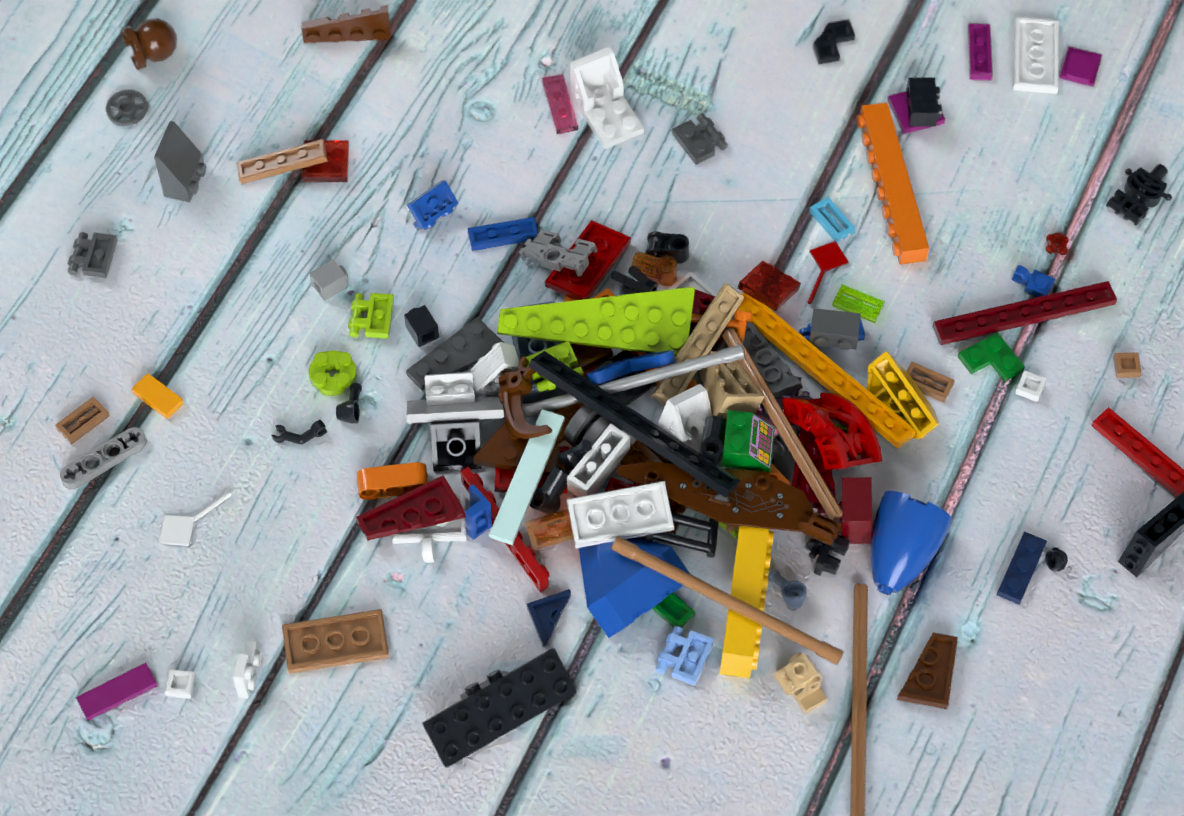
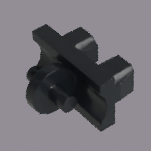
(825, 561)

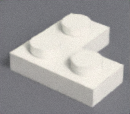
(245, 669)

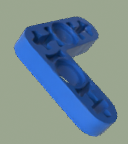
(631, 364)

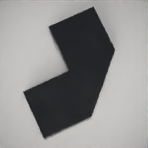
(825, 45)

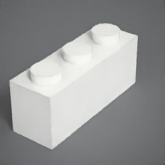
(599, 462)

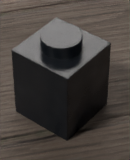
(421, 326)

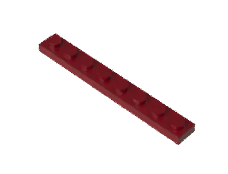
(1024, 313)

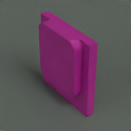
(1080, 66)

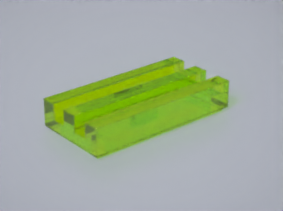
(857, 306)

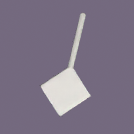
(178, 529)

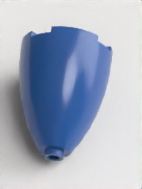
(904, 539)

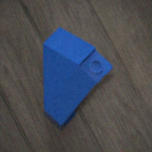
(622, 588)

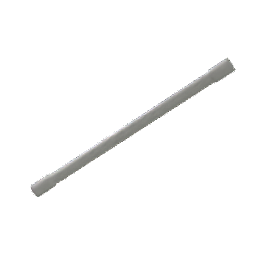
(722, 357)

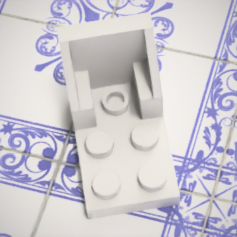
(599, 97)
(686, 415)

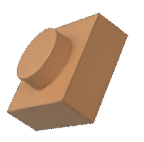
(1127, 365)

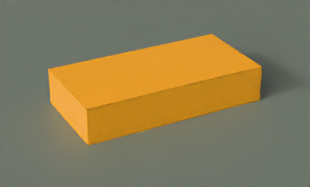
(157, 396)

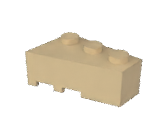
(730, 389)

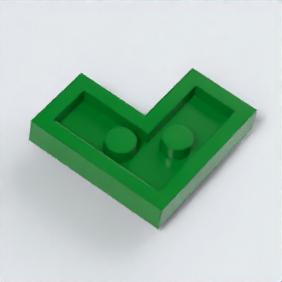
(992, 351)

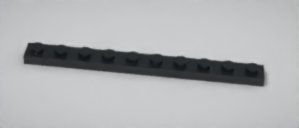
(634, 424)

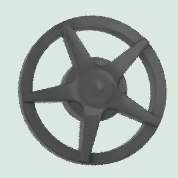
(127, 107)

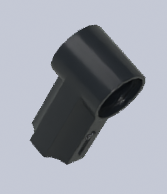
(713, 438)
(548, 496)

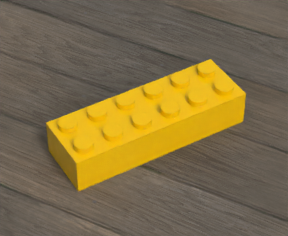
(750, 586)

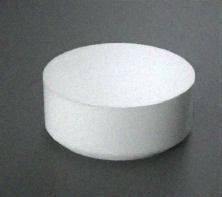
(428, 550)

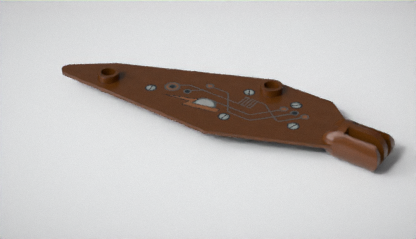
(756, 502)

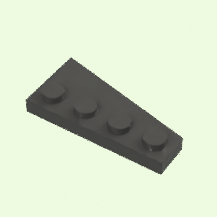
(455, 353)
(773, 370)

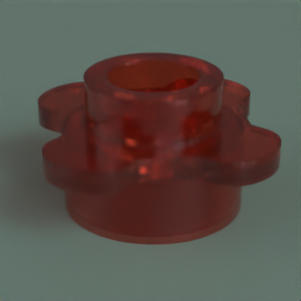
(1057, 238)

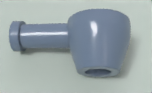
(792, 591)

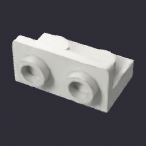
(449, 388)

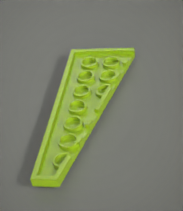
(624, 322)

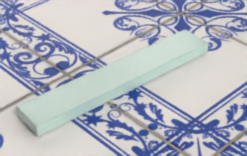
(526, 480)

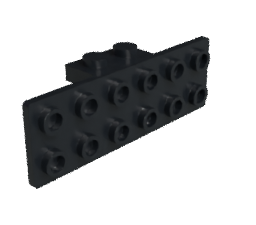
(498, 706)

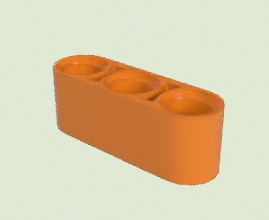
(390, 480)

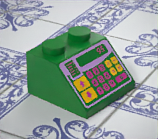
(747, 442)

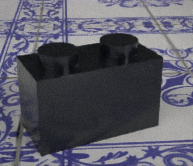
(922, 102)

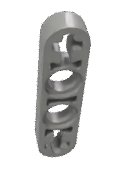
(105, 461)

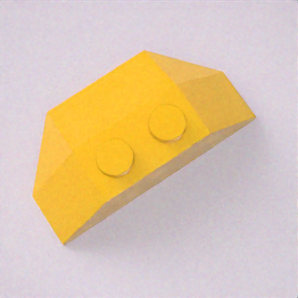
(901, 394)

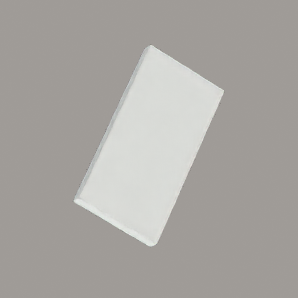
(1036, 55)
(620, 513)

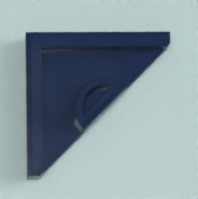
(547, 612)

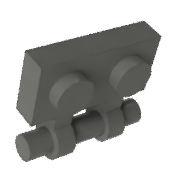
(694, 143)
(98, 257)

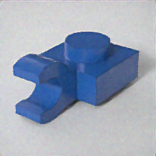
(1036, 284)

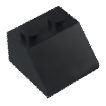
(455, 444)

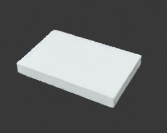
(447, 531)

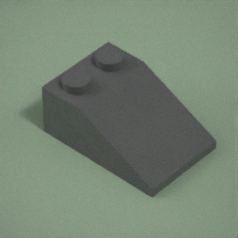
(179, 164)

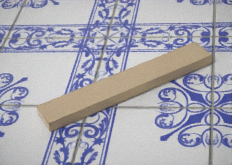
(701, 340)

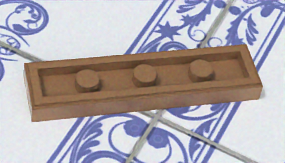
(282, 161)

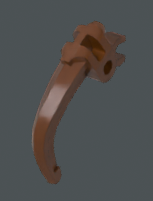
(512, 388)

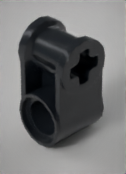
(667, 246)

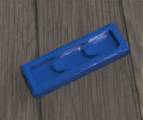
(502, 233)

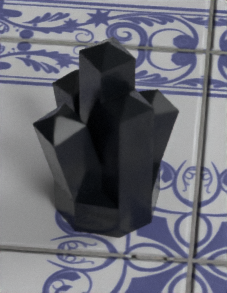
(642, 284)

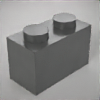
(834, 329)

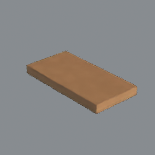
(335, 641)

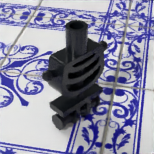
(1141, 191)

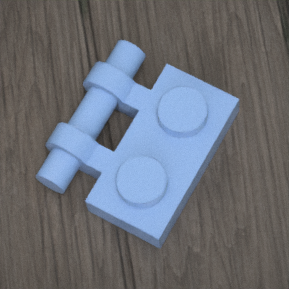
(692, 657)

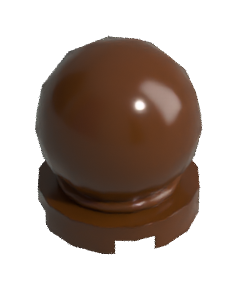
(151, 41)

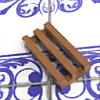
(927, 385)
(85, 423)

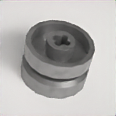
(585, 426)

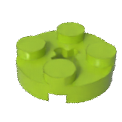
(328, 361)

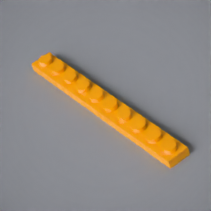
(826, 371)

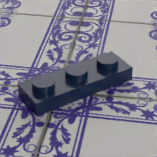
(1021, 568)

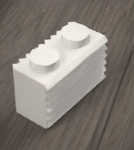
(492, 366)

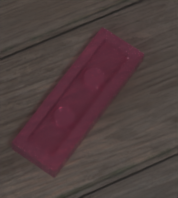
(559, 104)

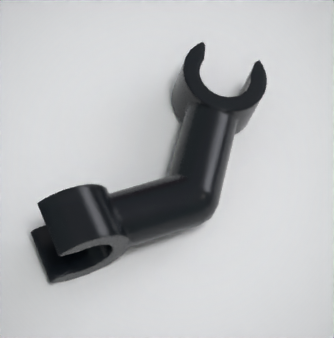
(316, 430)

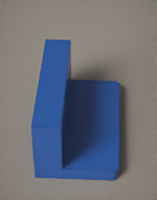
(479, 514)

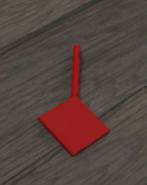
(827, 258)

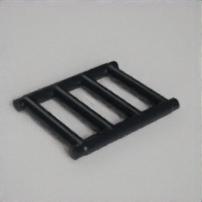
(711, 526)

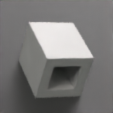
(329, 279)

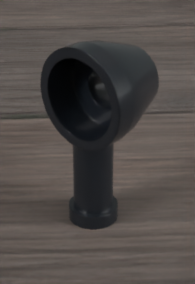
(349, 410)
(573, 456)

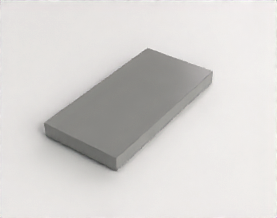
(483, 408)

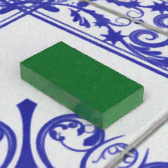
(674, 610)

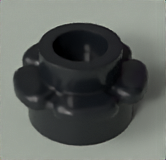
(1056, 559)

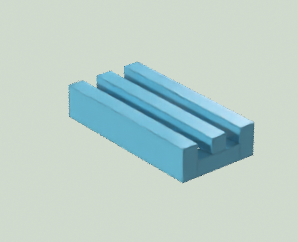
(837, 232)

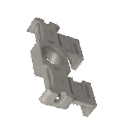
(542, 250)

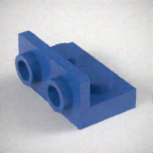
(432, 204)

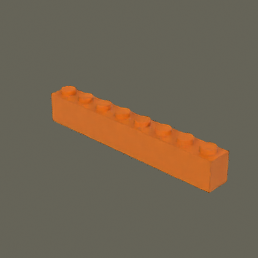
(893, 184)

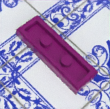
(980, 51)
(116, 691)

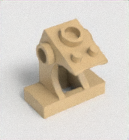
(800, 674)

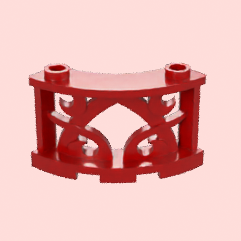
(832, 441)

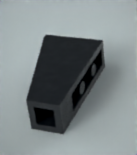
(1154, 537)

